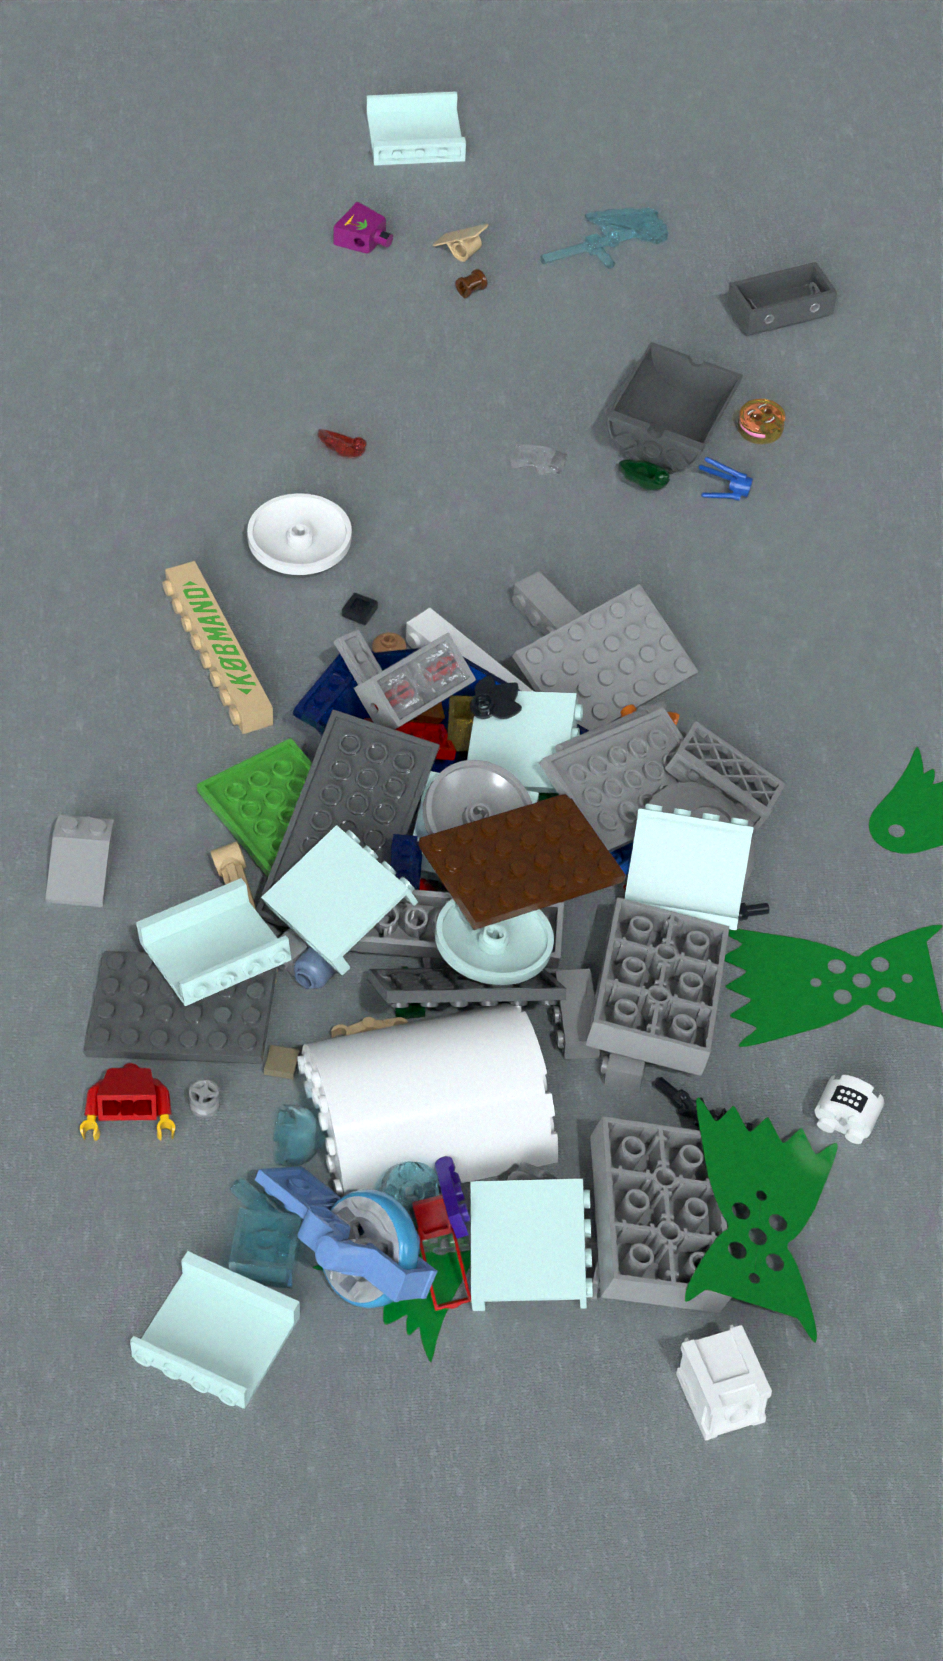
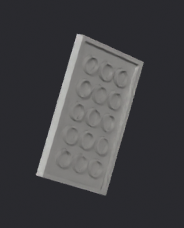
(609, 658)
(617, 774)

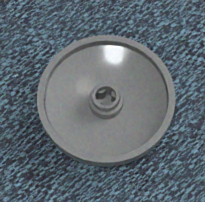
(470, 793)

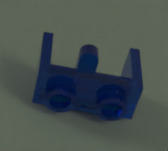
(406, 858)

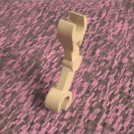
(366, 1025)

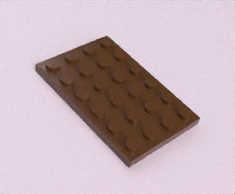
(521, 861)

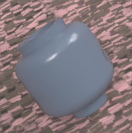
(312, 970)

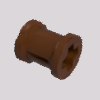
(471, 283)

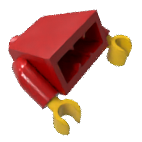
(128, 1095)

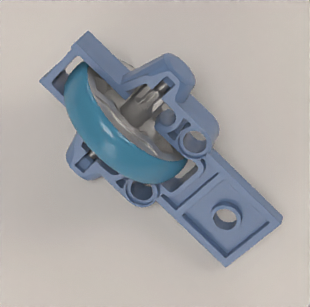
(358, 1239)

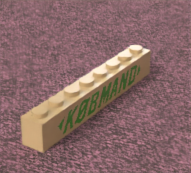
(218, 648)

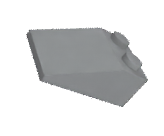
(80, 860)

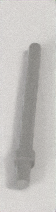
(641, 711)

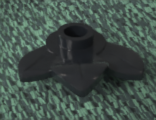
(498, 698)

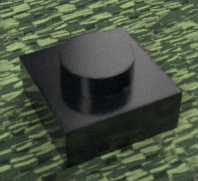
(359, 608)

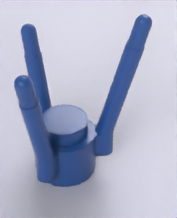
(739, 484)

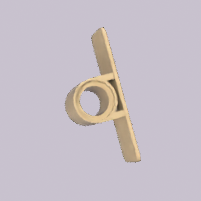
(463, 242)

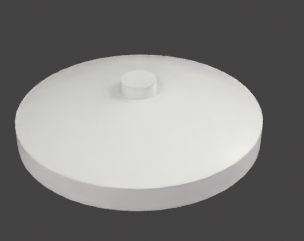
(299, 534)

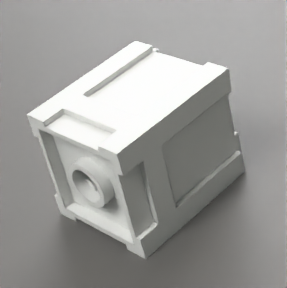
(723, 1382)

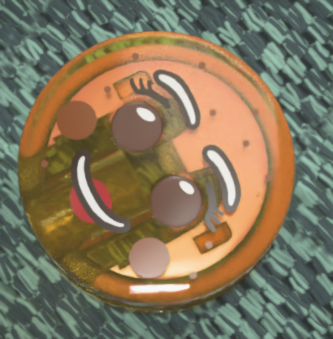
(761, 421)

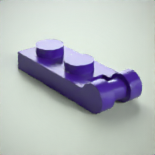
(453, 1195)

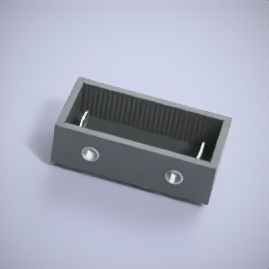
(781, 298)

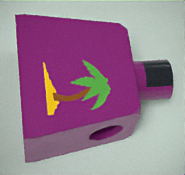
(361, 230)

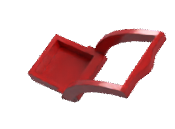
(432, 1223)

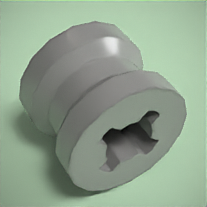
(198, 1093)

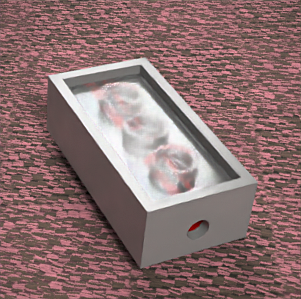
(415, 683)

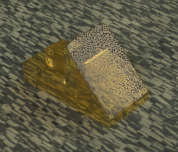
(460, 722)

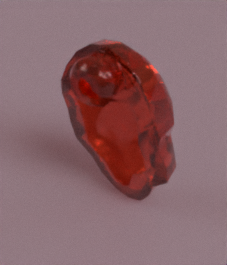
(342, 444)

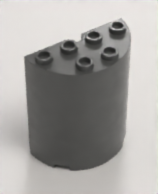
(670, 408)

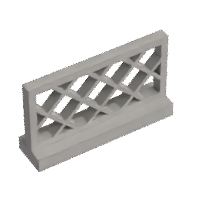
(696, 769)

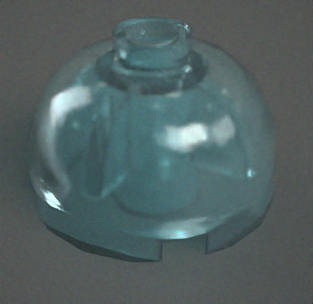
(297, 1135)

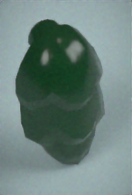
(644, 474)

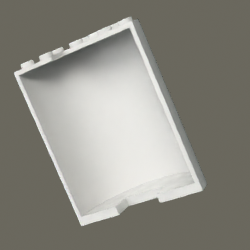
(430, 1091)

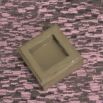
(281, 1062)

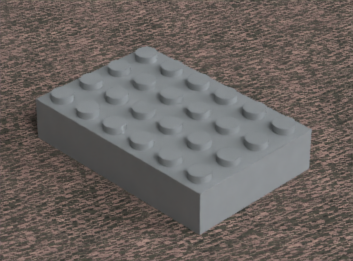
(658, 986)
(653, 1213)

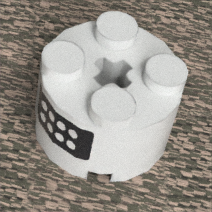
(848, 1108)

